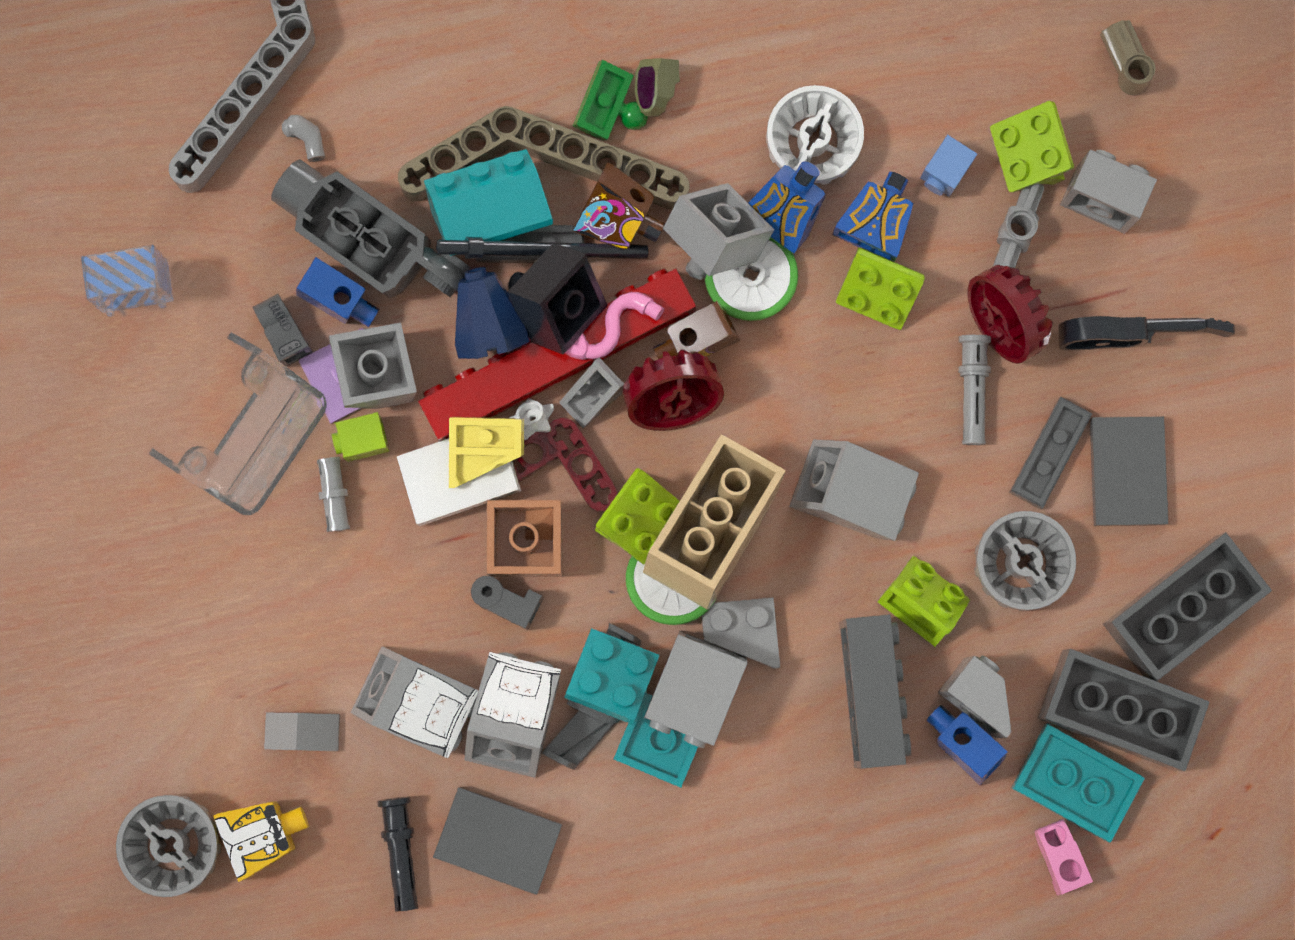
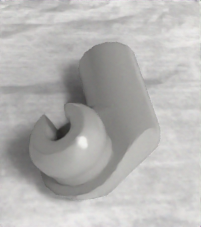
(306, 131)

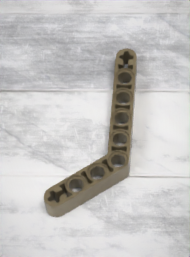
(551, 153)

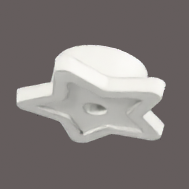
(534, 409)

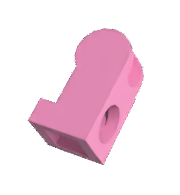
(1062, 857)

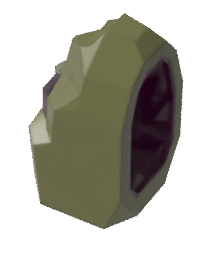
(655, 84)

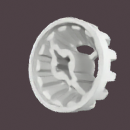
(822, 107)

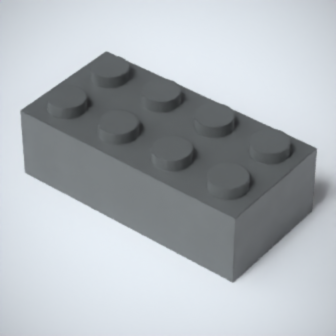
(1187, 607)
(873, 691)
(1123, 710)

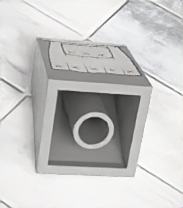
(415, 702)
(512, 714)

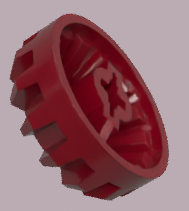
(1009, 313)
(662, 397)

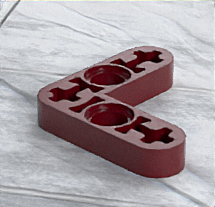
(553, 450)

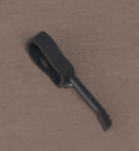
(1129, 332)

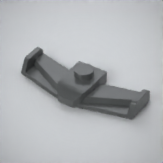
(587, 725)

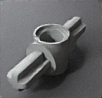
(1025, 215)

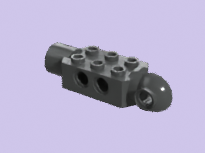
(362, 232)

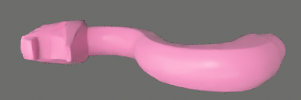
(633, 300)

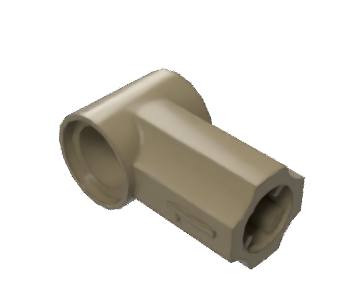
(1128, 54)

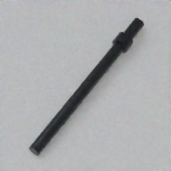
(475, 249)

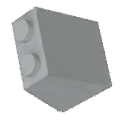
(855, 488)
(695, 690)

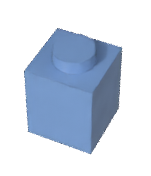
(947, 166)

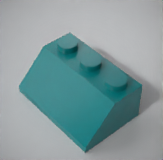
(489, 199)

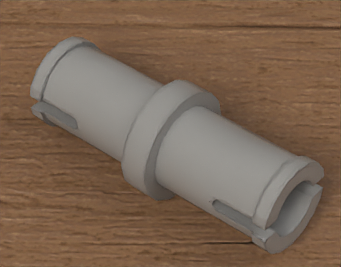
(333, 494)

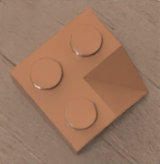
(524, 538)

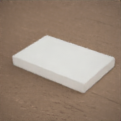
(427, 484)

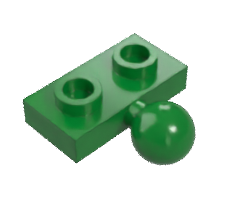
(605, 102)

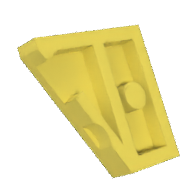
(482, 445)

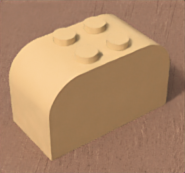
(714, 522)

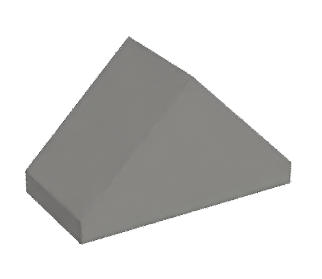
(592, 393)
(302, 731)

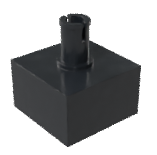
(557, 297)

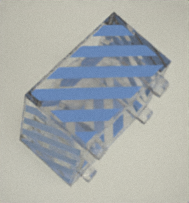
(127, 279)

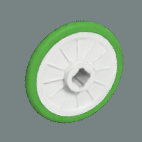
(765, 295)
(657, 600)

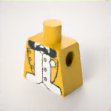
(258, 835)

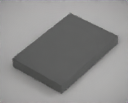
(1128, 471)
(497, 840)

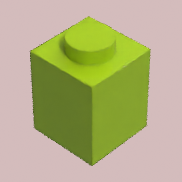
(360, 437)

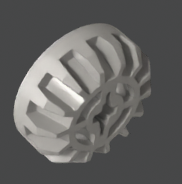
(1045, 586)
(144, 824)

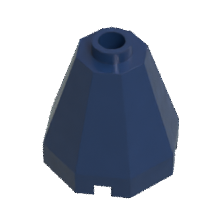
(486, 317)

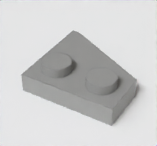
(744, 629)

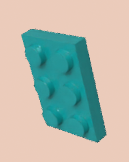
(1077, 783)

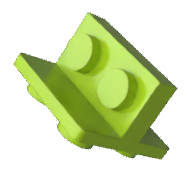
(1032, 147)
(880, 288)
(637, 515)
(925, 601)

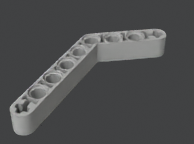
(235, 99)

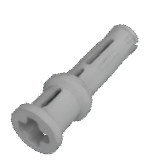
(974, 370)

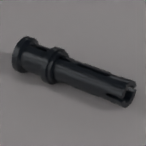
(397, 835)

